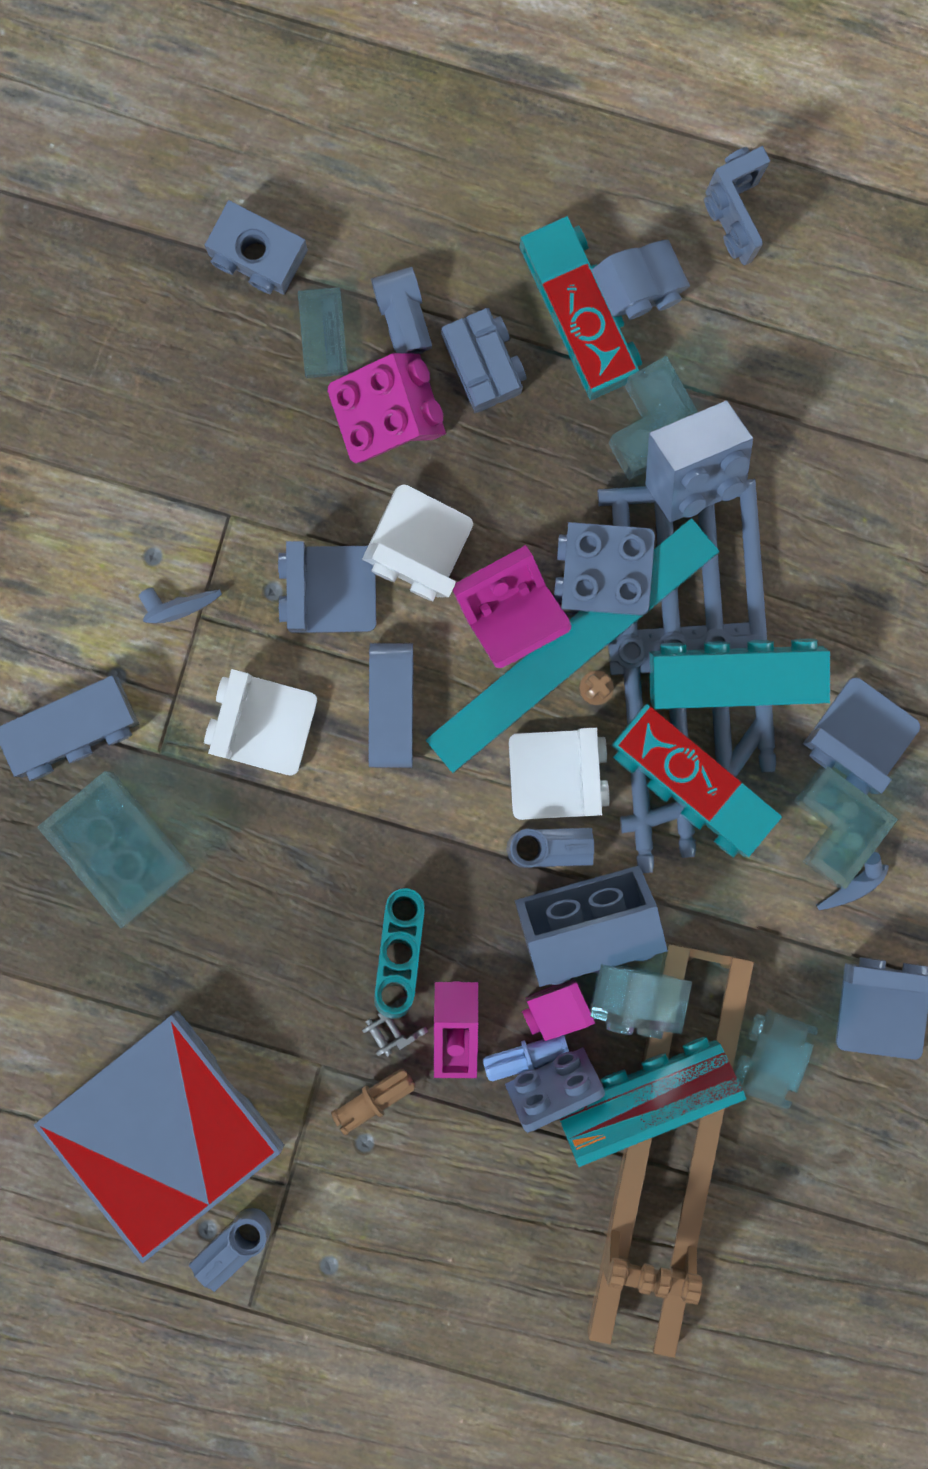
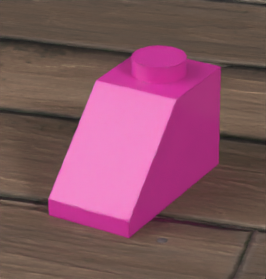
(557, 1010)
(455, 1029)

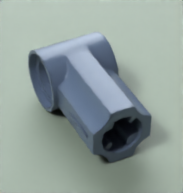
(400, 302)
(555, 847)
(230, 1250)

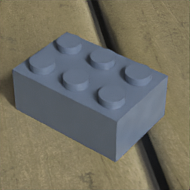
(591, 925)

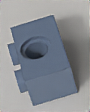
(239, 229)

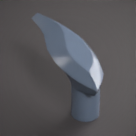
(176, 608)
(860, 885)

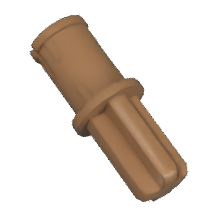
(596, 687)
(373, 1101)

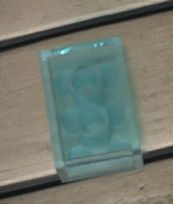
(116, 849)

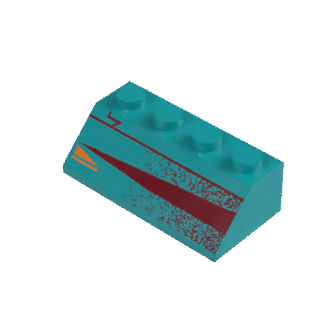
(653, 1100)

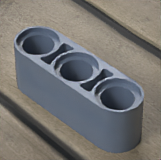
(391, 705)

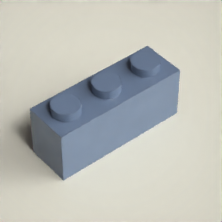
(67, 728)

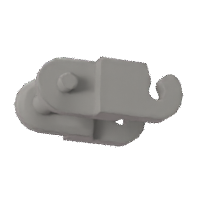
(401, 1041)

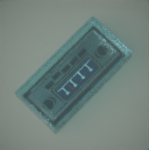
(323, 332)

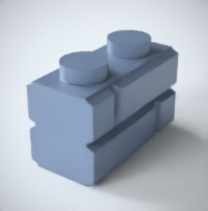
(483, 360)

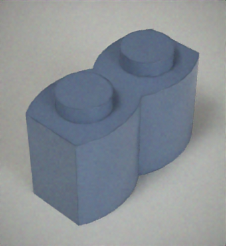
(641, 279)

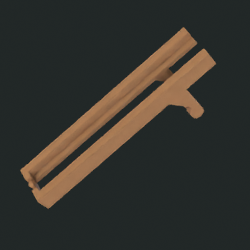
(679, 1282)

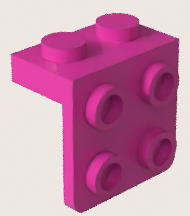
(386, 406)
(511, 608)

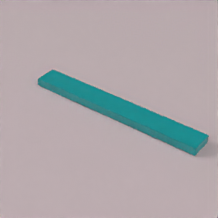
(558, 660)

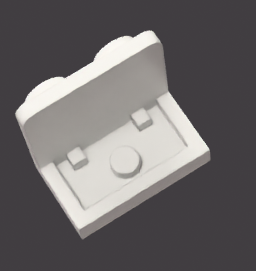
(418, 542)
(261, 723)
(557, 774)

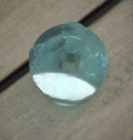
(776, 1058)

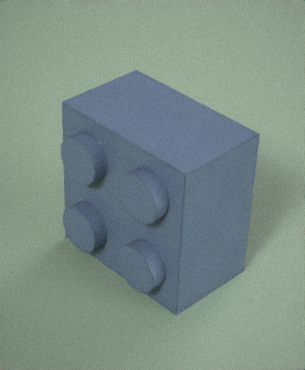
(698, 461)

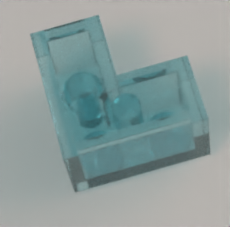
(660, 402)
(853, 824)
(640, 1000)

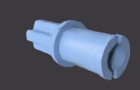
(524, 1057)

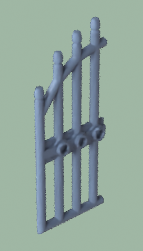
(631, 657)

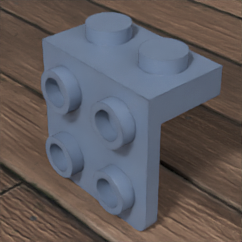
(723, 202)
(605, 569)
(327, 589)
(862, 736)
(883, 1009)
(554, 1090)

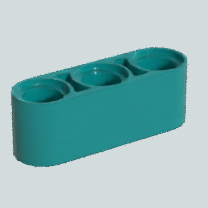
(399, 932)

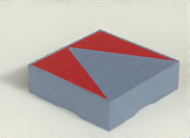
(159, 1137)

